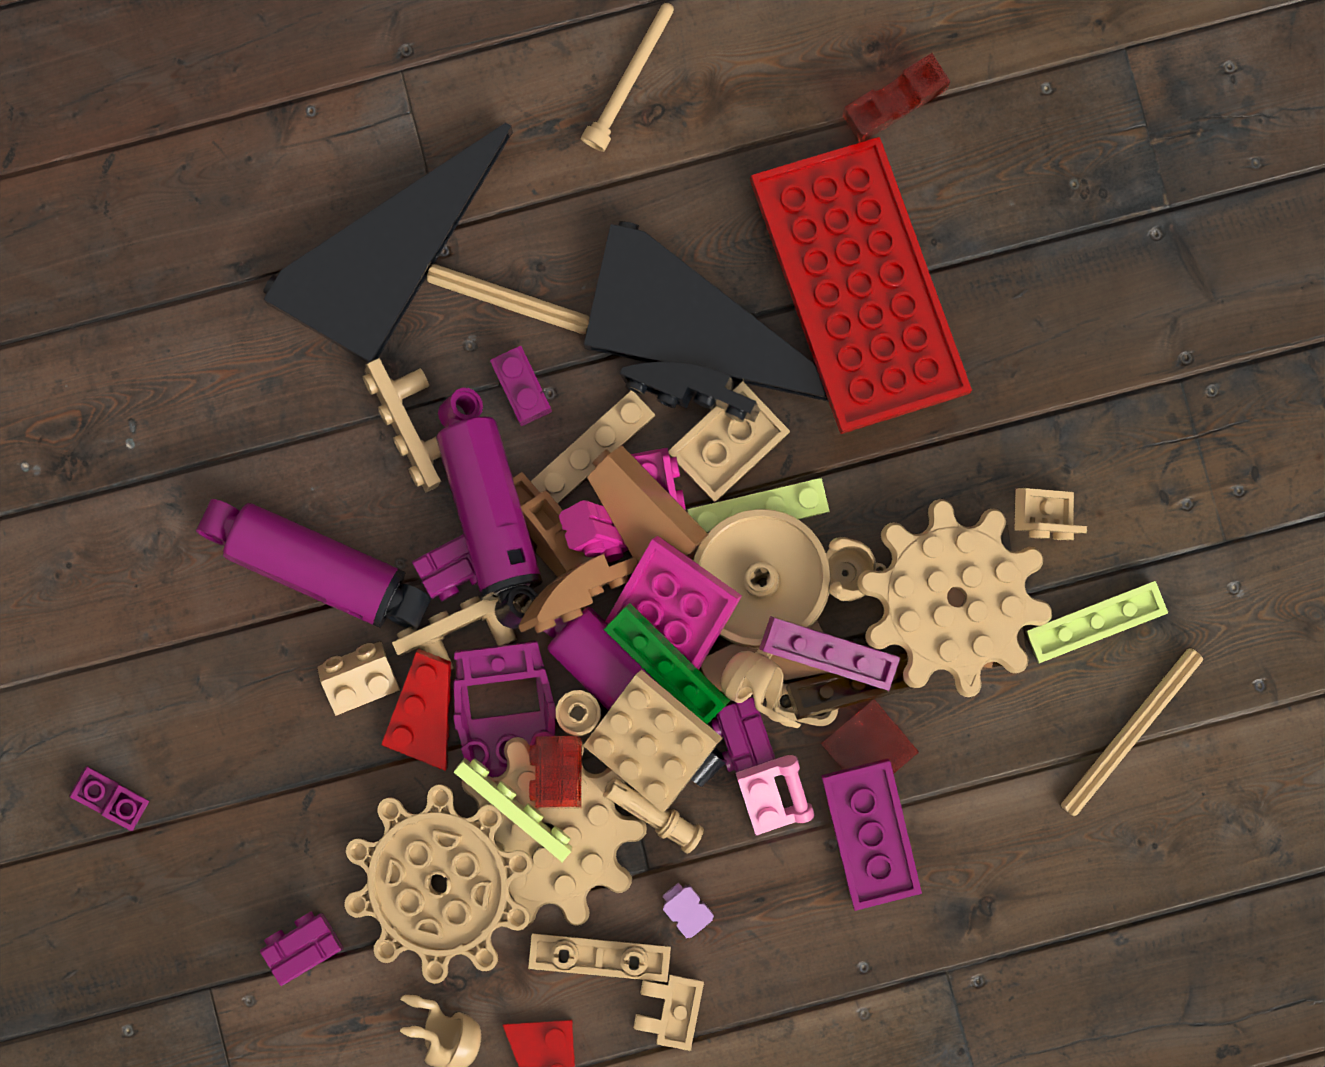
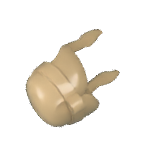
(853, 558)
(756, 675)
(449, 1040)

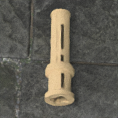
(665, 824)

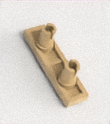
(393, 412)
(442, 624)
(599, 957)

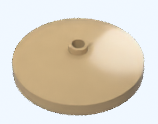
(773, 548)

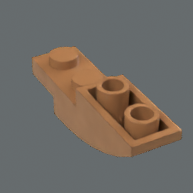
(545, 528)
(574, 591)

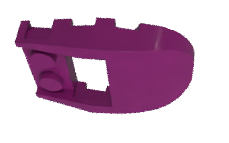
(486, 736)

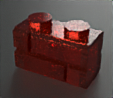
(556, 772)

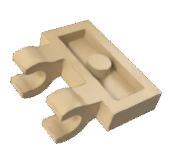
(678, 1013)

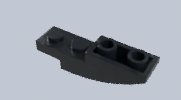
(678, 382)

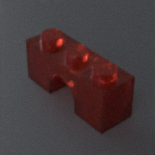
(896, 100)

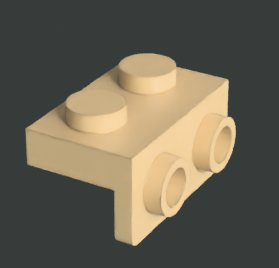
(1046, 513)
(357, 677)

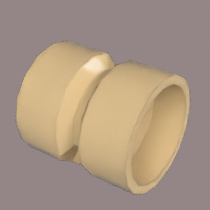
(578, 713)

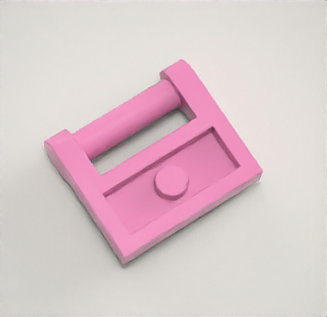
(764, 799)

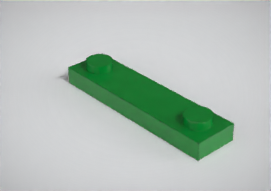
(666, 664)

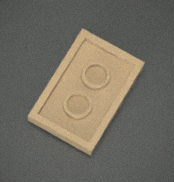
(724, 450)

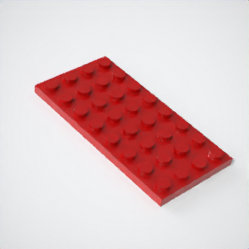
(860, 285)

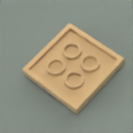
(652, 741)

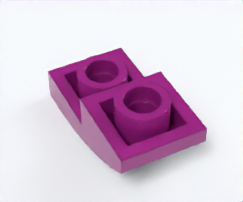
(109, 798)

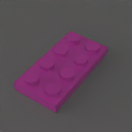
(871, 834)

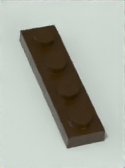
(834, 691)

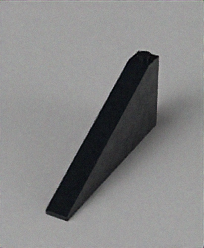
(370, 271)
(664, 311)

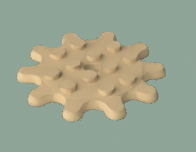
(917, 602)
(594, 835)
(402, 893)

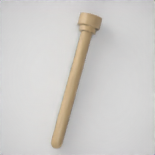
(598, 133)

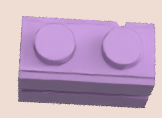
(684, 907)

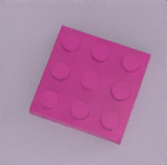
(678, 599)

